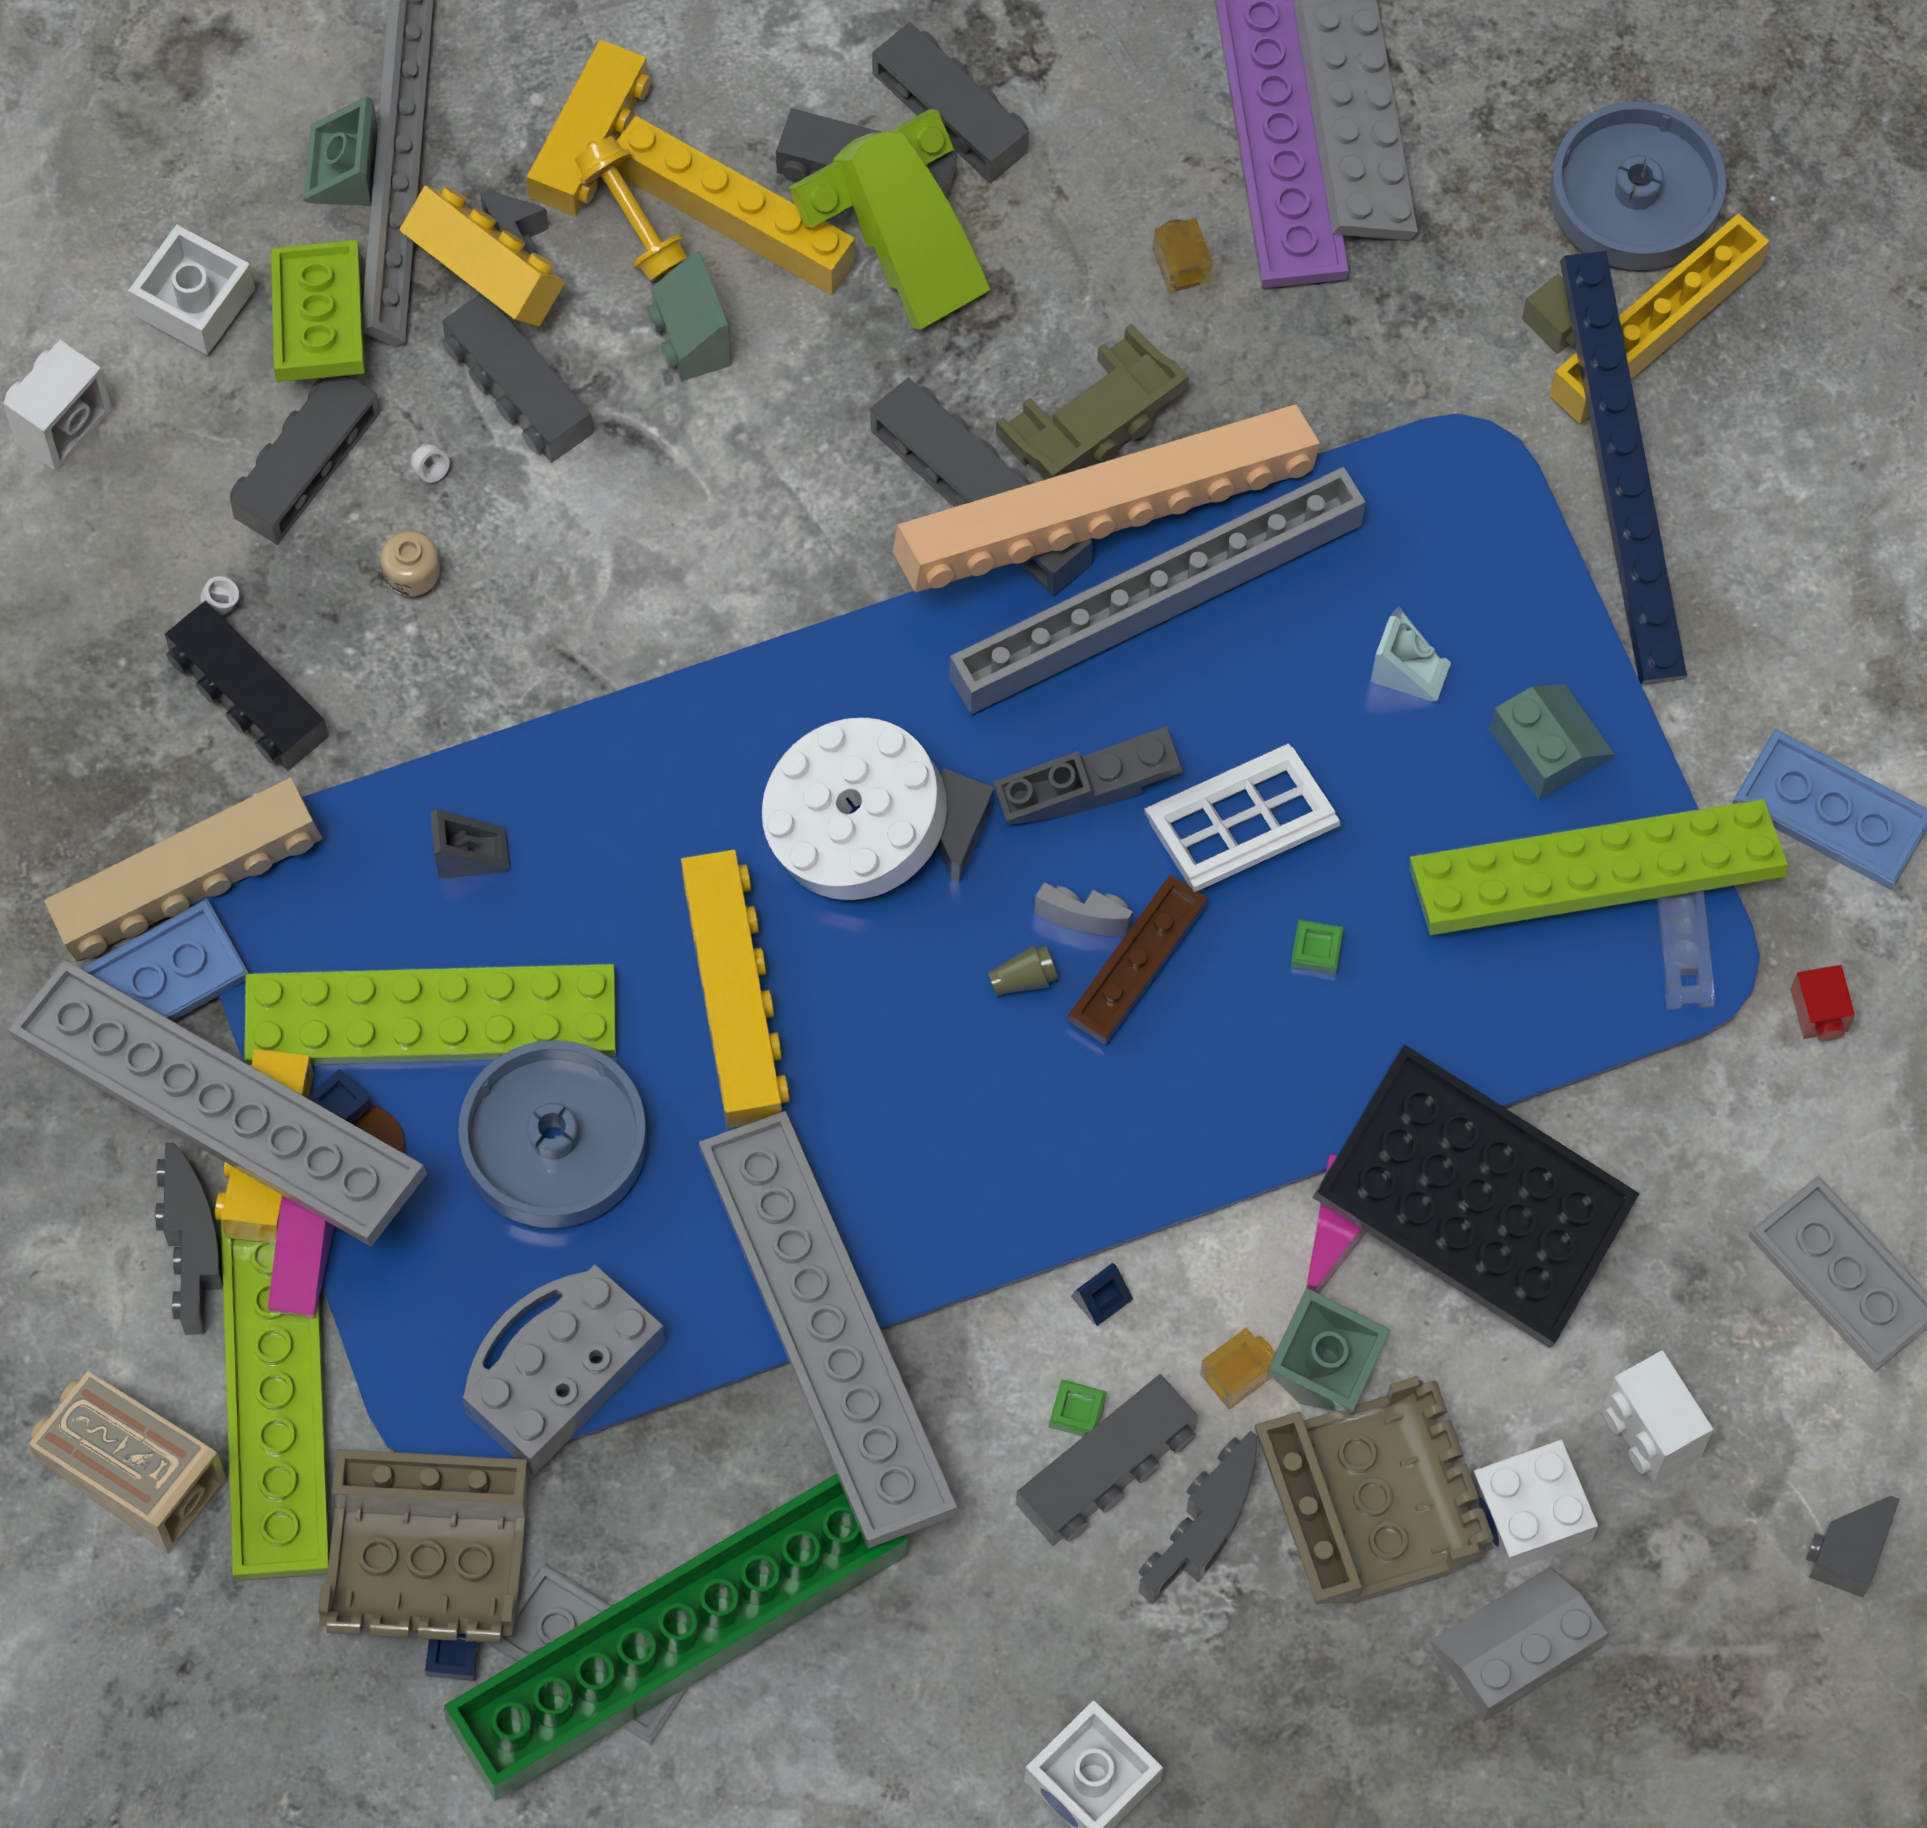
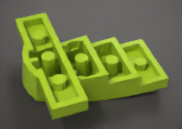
(901, 215)

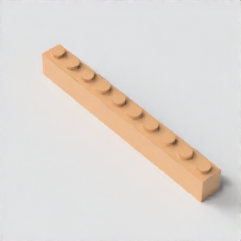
(1105, 498)

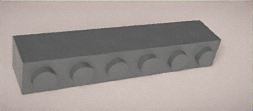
(962, 468)

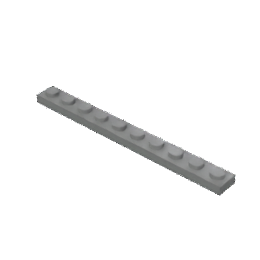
(396, 169)

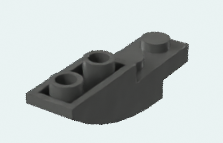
(1089, 781)
(189, 1224)
(1216, 1507)

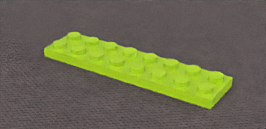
(1597, 866)
(428, 1012)
(272, 1424)

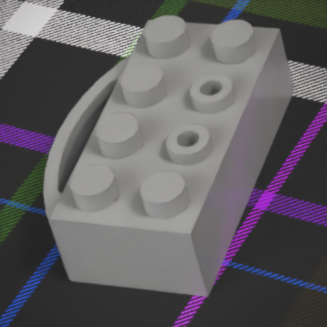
(559, 1364)

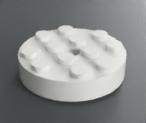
(881, 841)

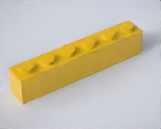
(735, 206)
(1674, 305)
(732, 987)

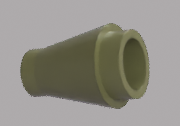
(1024, 972)

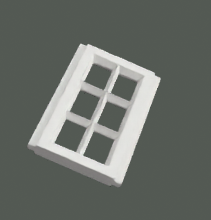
(1257, 849)

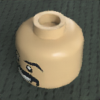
(410, 563)

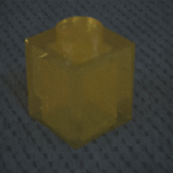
(1182, 254)
(1238, 1367)

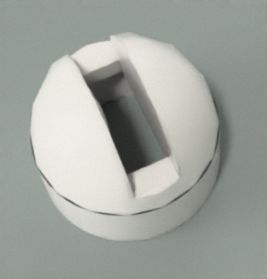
(436, 456)
(220, 590)

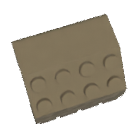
(1375, 1494)
(425, 1545)

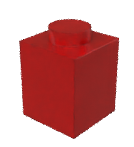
(1822, 1003)

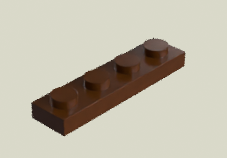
(1137, 959)

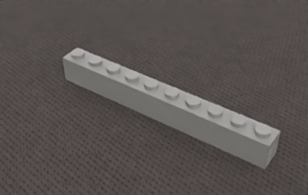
(1156, 590)

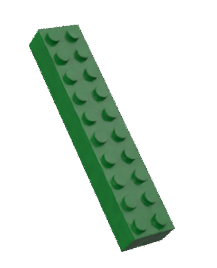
(664, 1637)

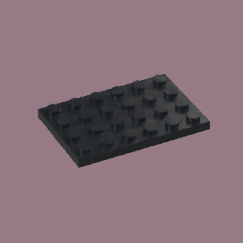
(1476, 1196)

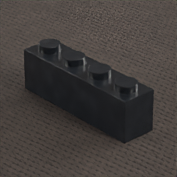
(245, 686)

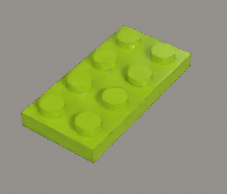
(317, 311)

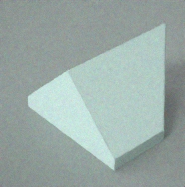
(1408, 660)

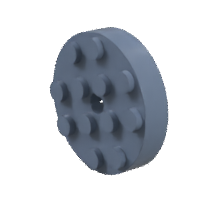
(1645, 146)
(563, 1177)

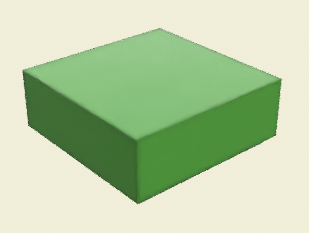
(1317, 947)
(1077, 1408)

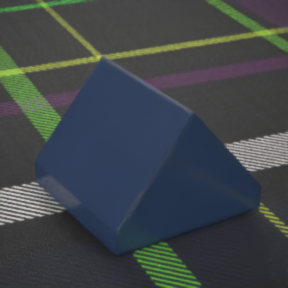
(1103, 1294)

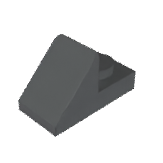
(516, 217)

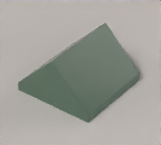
(342, 156)
(1327, 1354)

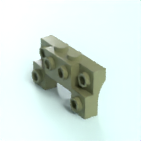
(1100, 417)

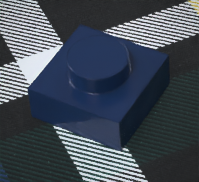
(341, 1097)
(452, 1658)

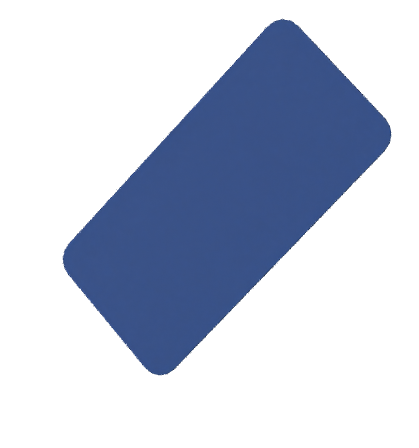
(962, 1124)

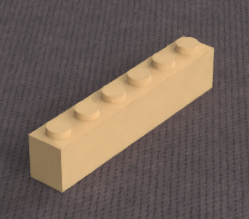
(183, 870)

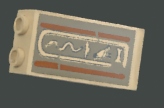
(128, 1460)

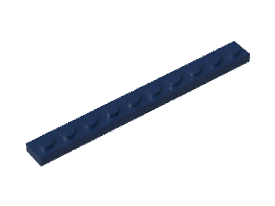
(1623, 468)

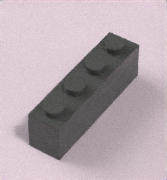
(928, 79)
(815, 140)
(517, 378)
(303, 456)
(1107, 1460)

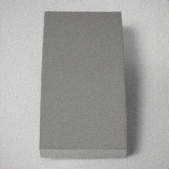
(1097, 916)

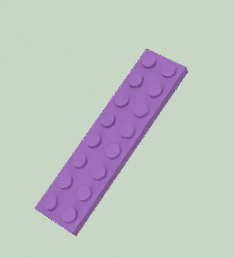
(1278, 144)

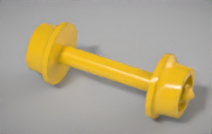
(601, 161)

